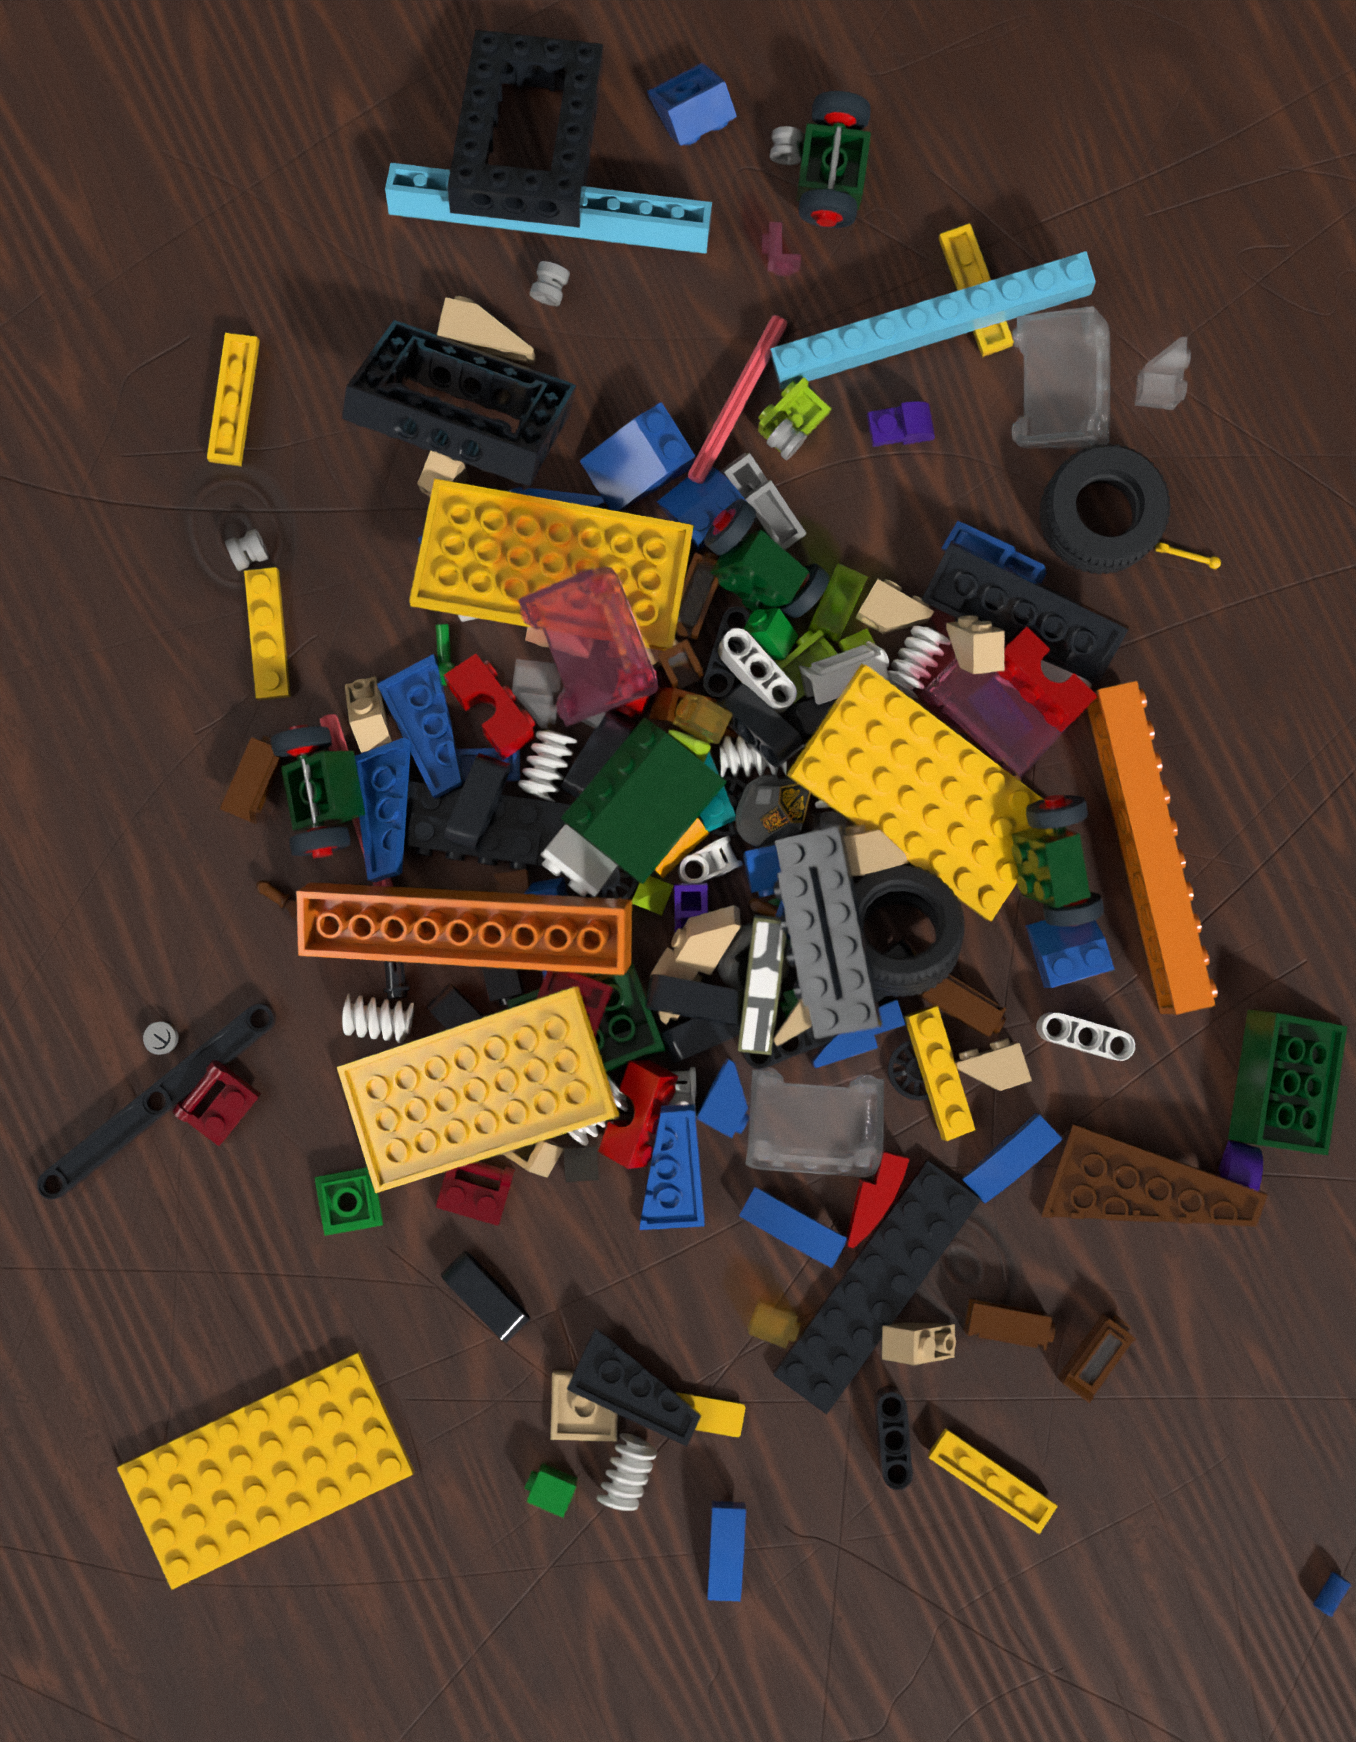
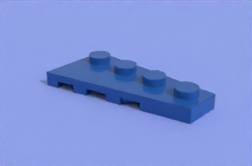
(422, 716)
(384, 791)
(674, 1178)

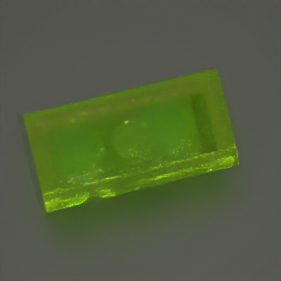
(838, 602)

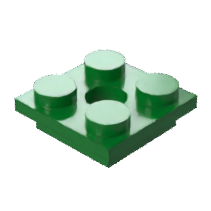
(334, 1216)

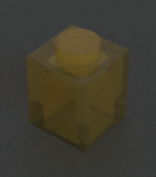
(702, 718)
(773, 1323)

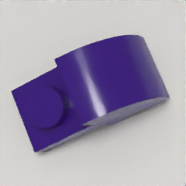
(902, 424)
(689, 901)
(1242, 1164)

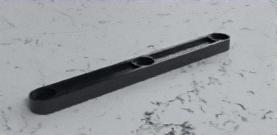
(139, 1115)

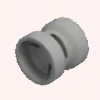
(549, 283)
(247, 549)

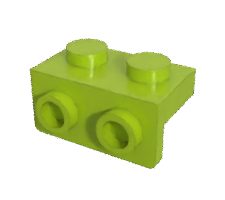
(798, 405)
(810, 650)

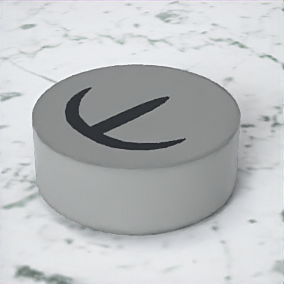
(160, 1038)

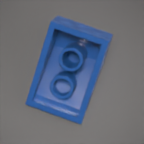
(638, 459)

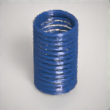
(1329, 1607)

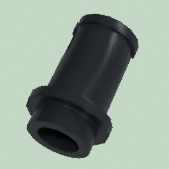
(395, 981)

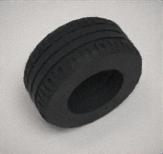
(1134, 478)

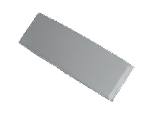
(772, 512)

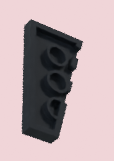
(627, 1388)

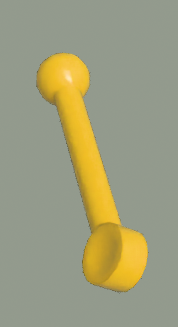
(1213, 562)

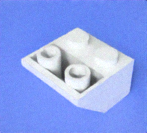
(578, 861)

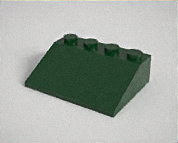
(643, 800)
(626, 1028)
(1287, 1082)

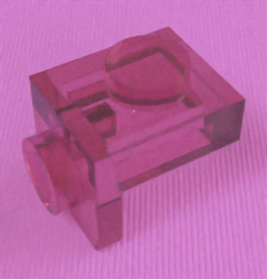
(776, 261)

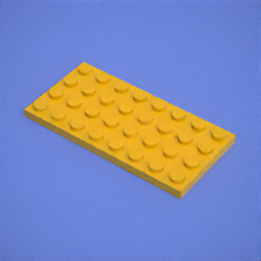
(498, 546)
(921, 785)
(478, 1090)
(265, 1470)

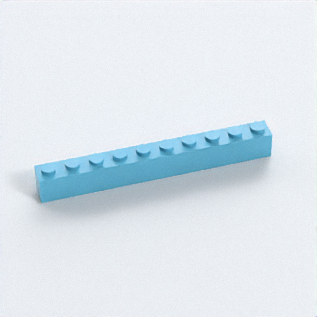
(605, 212)
(934, 320)

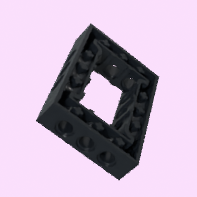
(515, 192)
(382, 402)

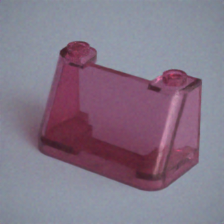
(591, 643)
(993, 716)

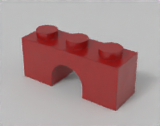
(475, 683)
(1055, 701)
(649, 1089)

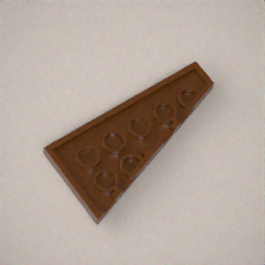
(1128, 1183)

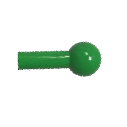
(443, 650)

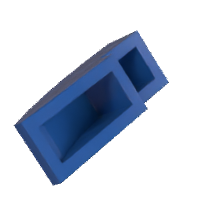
(996, 551)
(858, 1042)
(1012, 1158)
(793, 1227)
(726, 1551)

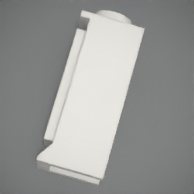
(831, 675)

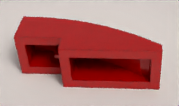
(875, 1197)

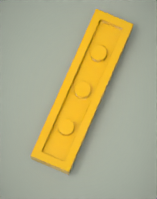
(970, 270)
(233, 399)
(267, 634)
(939, 1073)
(992, 1480)

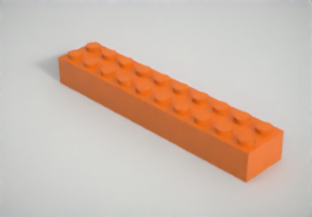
(1150, 850)
(465, 928)

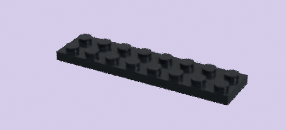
(876, 1287)

